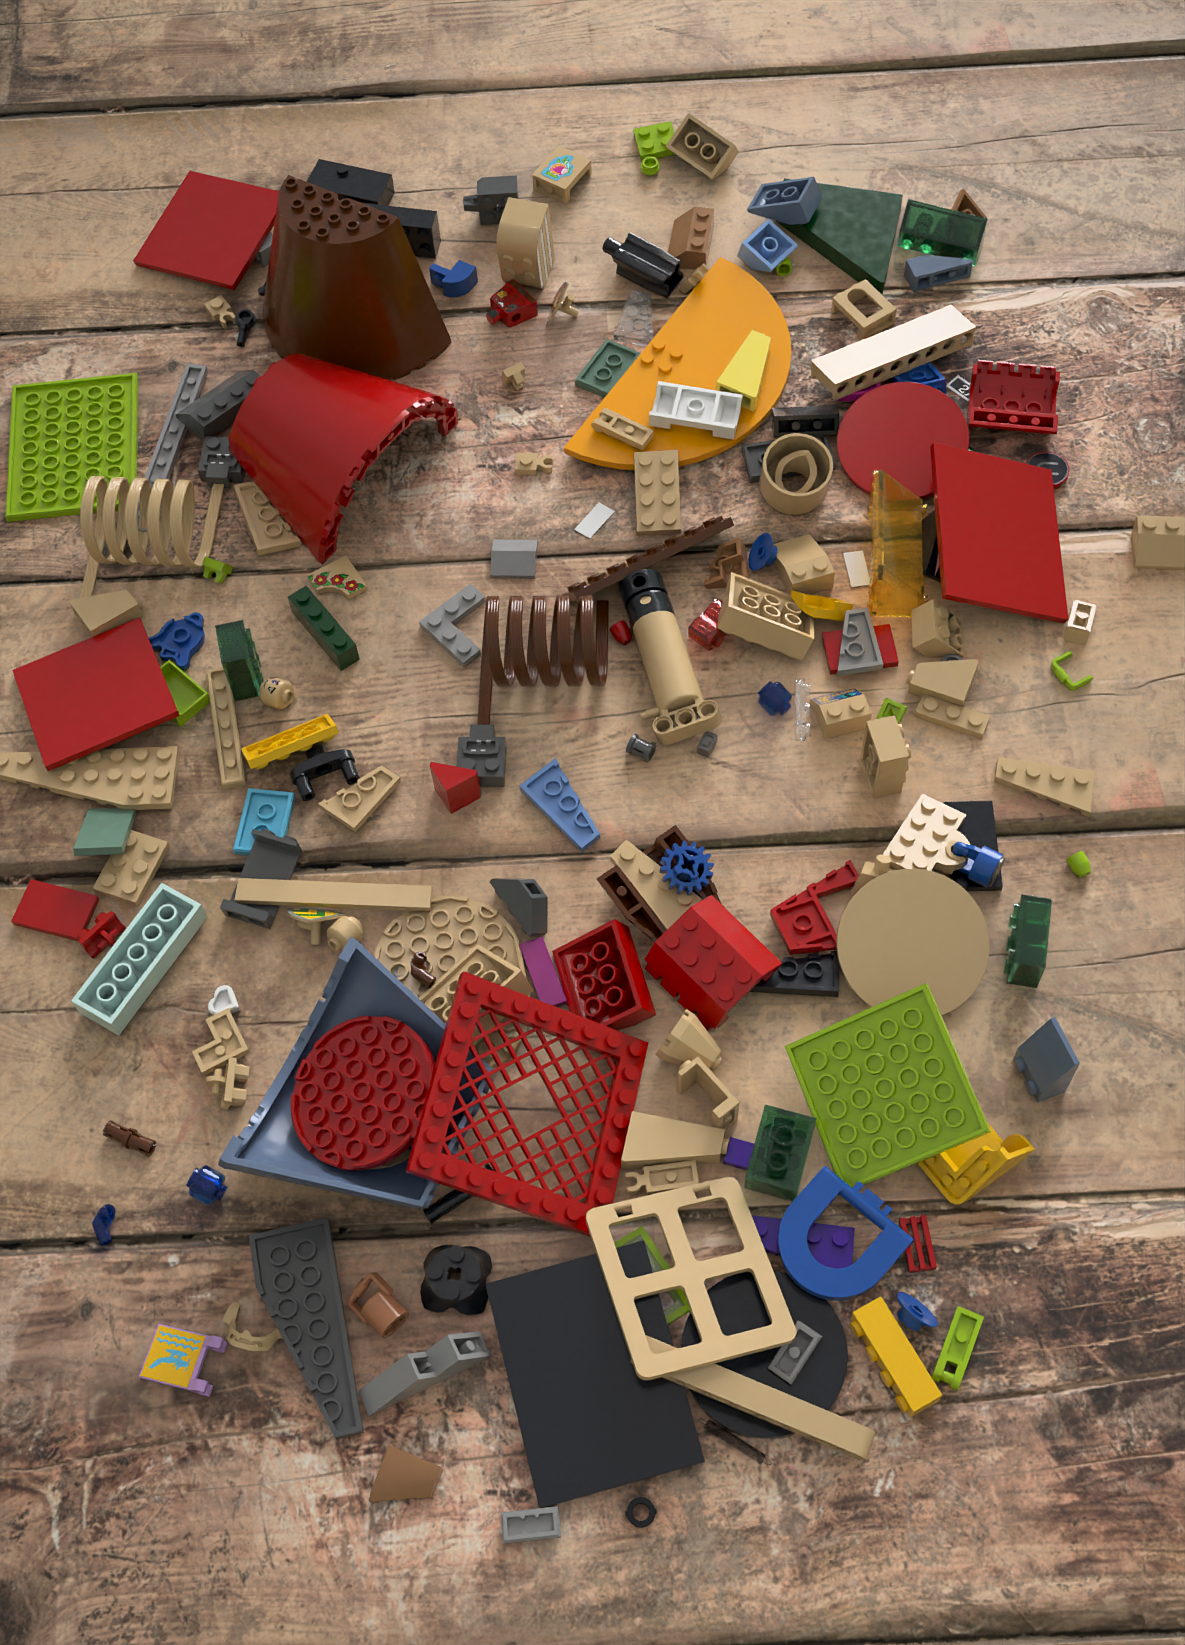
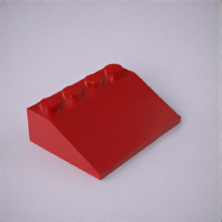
(605, 977)

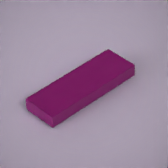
(542, 972)

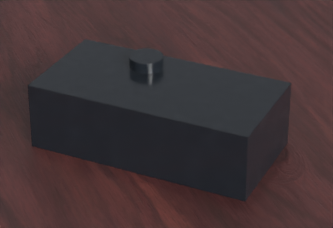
(353, 182)

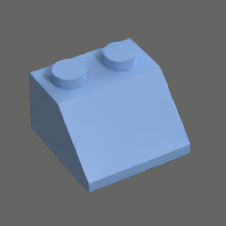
(766, 247)

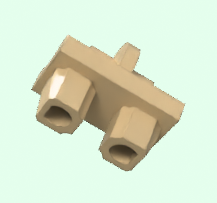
(233, 1073)

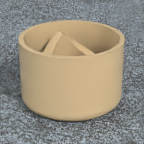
(796, 454)

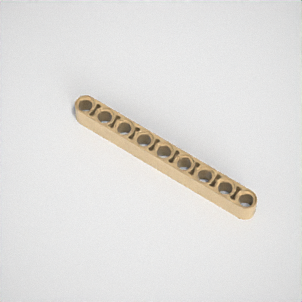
(773, 1406)

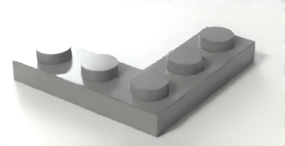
(441, 624)

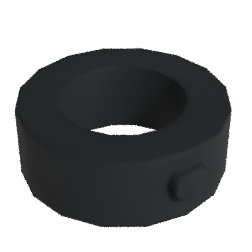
(652, 1511)

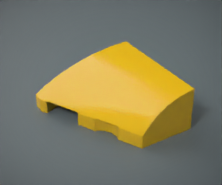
(821, 606)

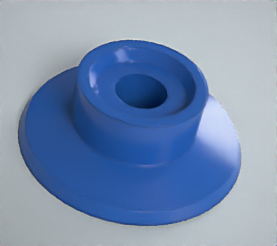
(762, 552)
(914, 1313)

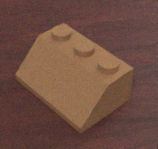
(692, 237)

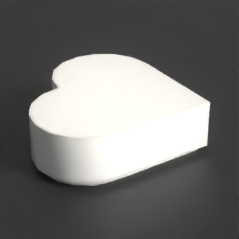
(223, 999)

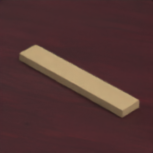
(226, 729)

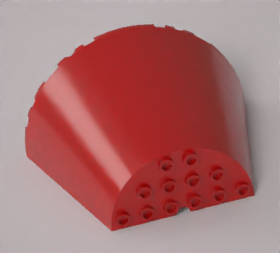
(316, 431)

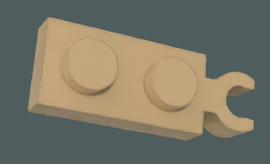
(664, 1177)

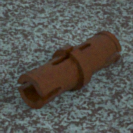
(129, 1138)

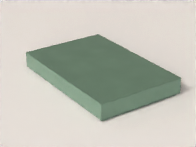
(606, 368)
(104, 831)

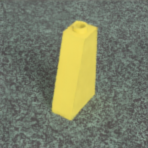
(747, 370)

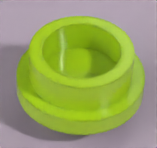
(650, 166)

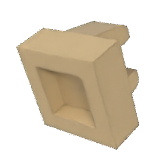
(514, 376)

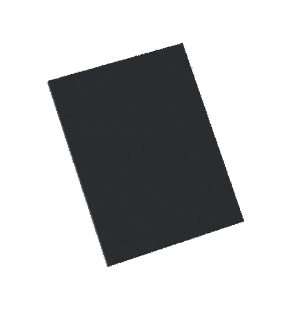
(573, 1384)

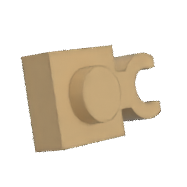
(694, 278)
(220, 310)
(530, 463)

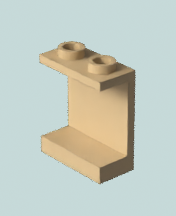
(728, 1106)

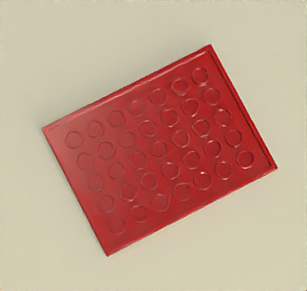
(997, 534)

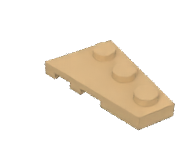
(359, 801)

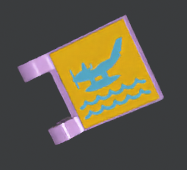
(178, 1357)

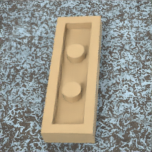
(952, 716)

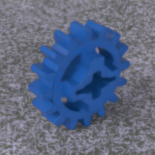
(682, 857)

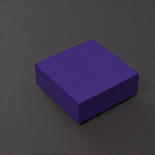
(738, 1153)

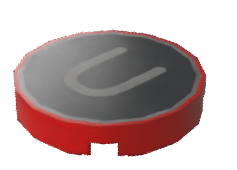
(1052, 461)

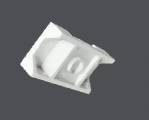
(696, 409)

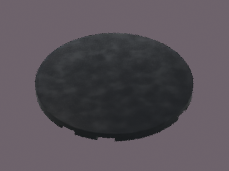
(741, 1309)

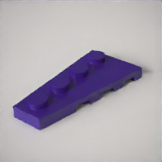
(827, 1243)

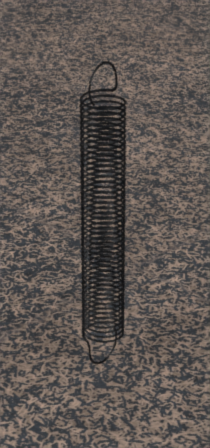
(751, 1447)

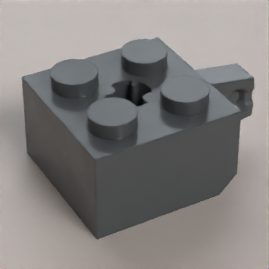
(491, 198)

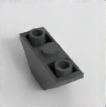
(525, 902)

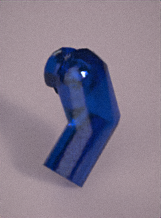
(102, 1223)

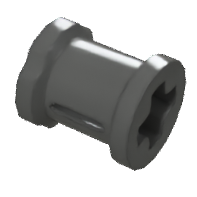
(641, 747)

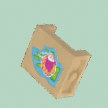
(560, 173)

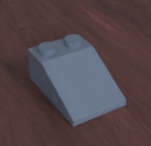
(787, 200)
(1046, 1061)

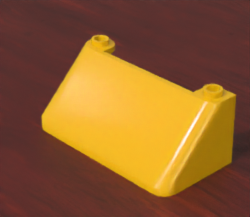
(975, 1164)

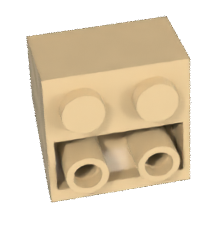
(936, 630)

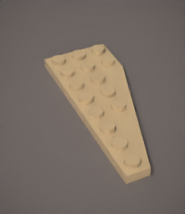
(117, 777)

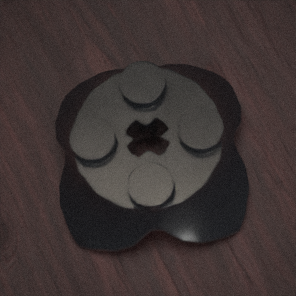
(466, 1295)

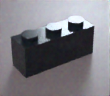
(805, 420)

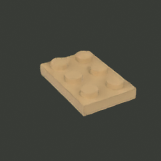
(130, 873)

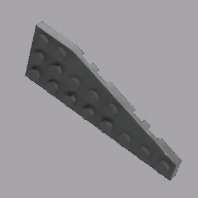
(303, 1295)

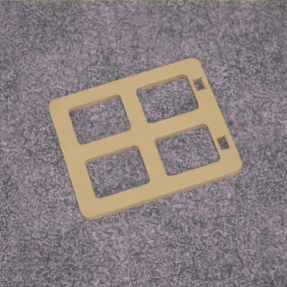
(690, 1277)

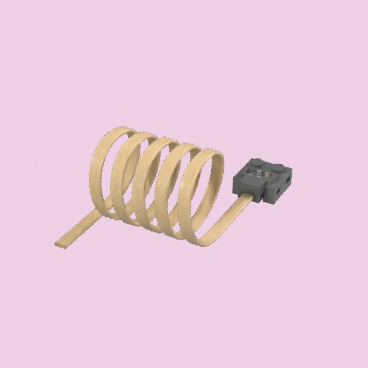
(215, 466)

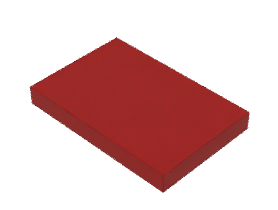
(832, 646)
(55, 910)

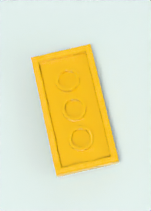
(296, 738)

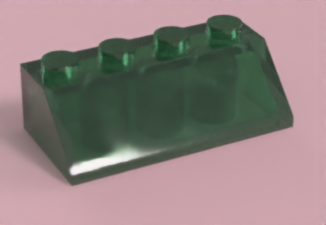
(941, 231)

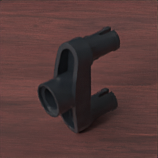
(322, 763)

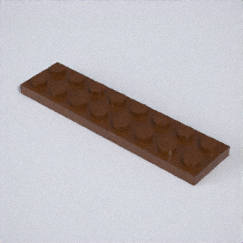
(653, 555)

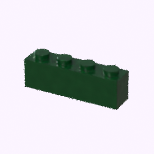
(323, 628)

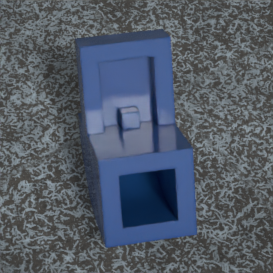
(456, 281)

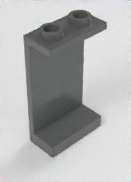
(268, 859)

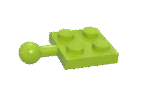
(653, 139)

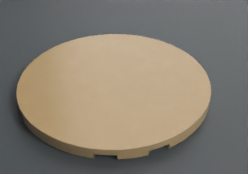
(913, 932)

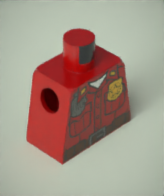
(511, 305)

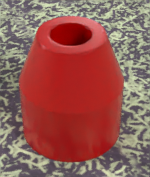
(621, 632)

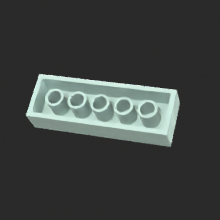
(139, 959)

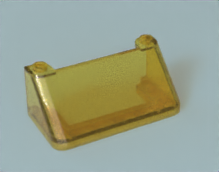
(896, 548)

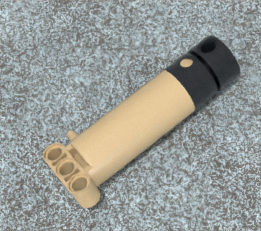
(665, 660)

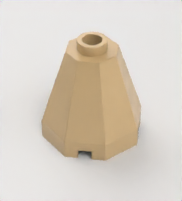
(688, 1041)

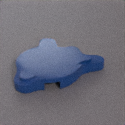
(180, 639)

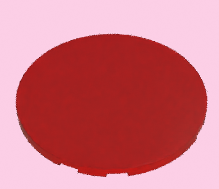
(894, 434)
(362, 1092)

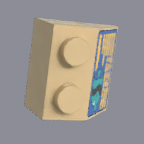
(841, 712)

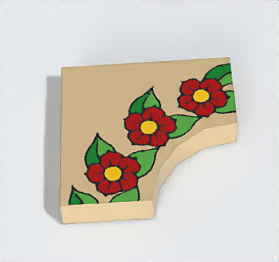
(338, 577)

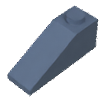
(932, 271)

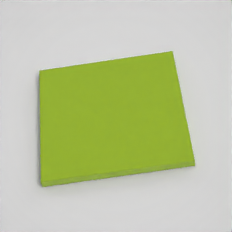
(887, 1088)

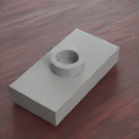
(530, 1525)

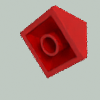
(455, 785)

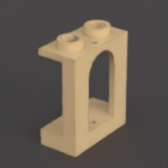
(866, 326)

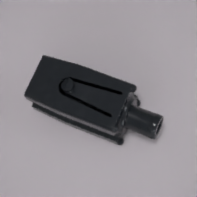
(645, 264)

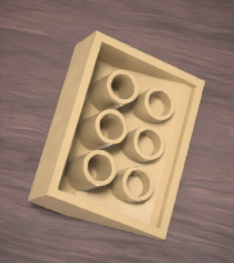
(765, 617)
(481, 964)

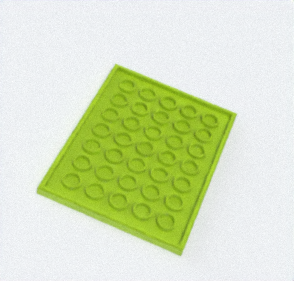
(64, 437)

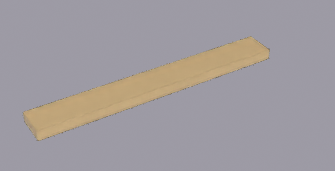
(334, 894)

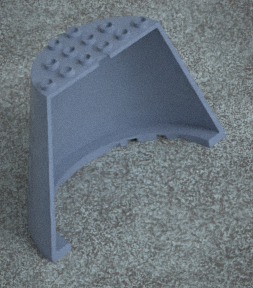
(270, 1143)

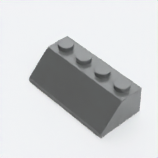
(219, 406)

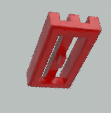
(913, 1221)

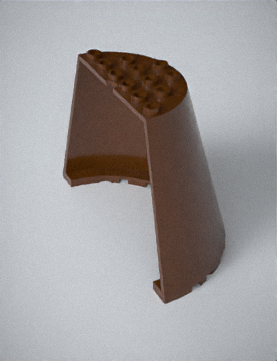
(347, 286)

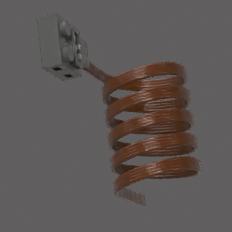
(482, 749)

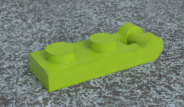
(958, 1346)

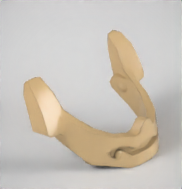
(246, 1339)

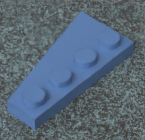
(555, 798)

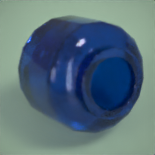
(775, 698)
(206, 1184)

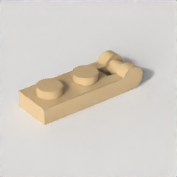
(623, 429)

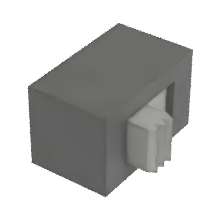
(707, 744)

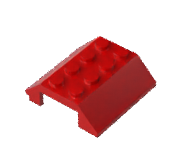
(1013, 398)
(709, 961)

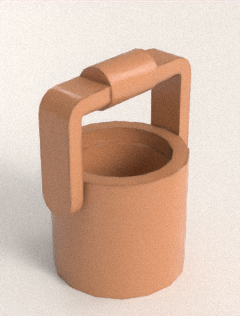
(381, 1310)

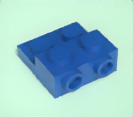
(924, 374)

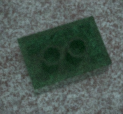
(239, 659)
(1027, 941)
(780, 1153)

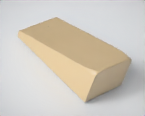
(1080, 622)

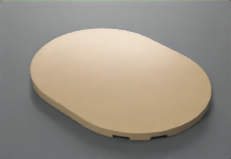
(445, 938)

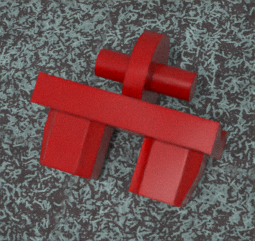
(102, 934)

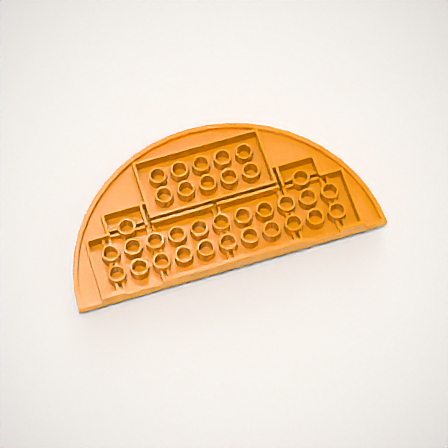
(694, 352)

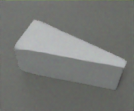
(794, 1356)

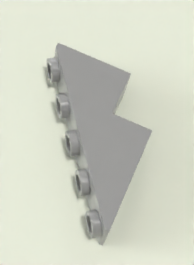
(424, 1369)

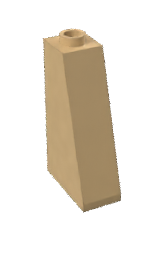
(664, 1140)

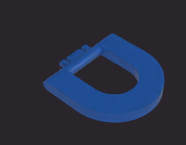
(867, 1270)

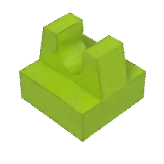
(220, 568)

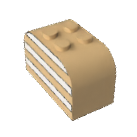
(525, 243)

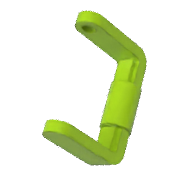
(1063, 677)

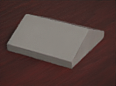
(514, 558)

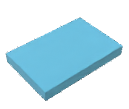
(266, 811)

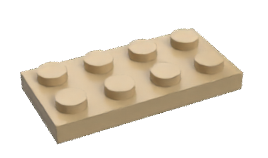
(657, 492)

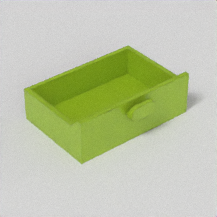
(186, 693)

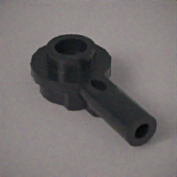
(245, 319)

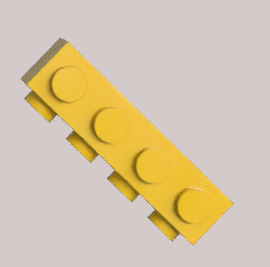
(895, 1357)

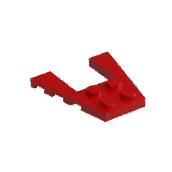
(802, 918)

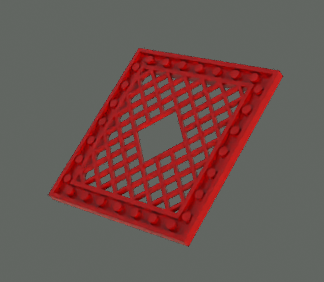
(437, 1114)

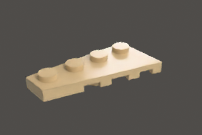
(263, 521)
(1057, 783)
(648, 882)

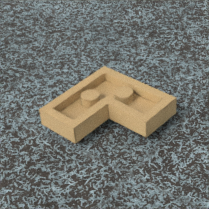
(227, 1043)

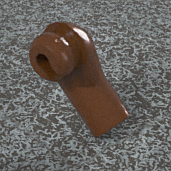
(419, 969)

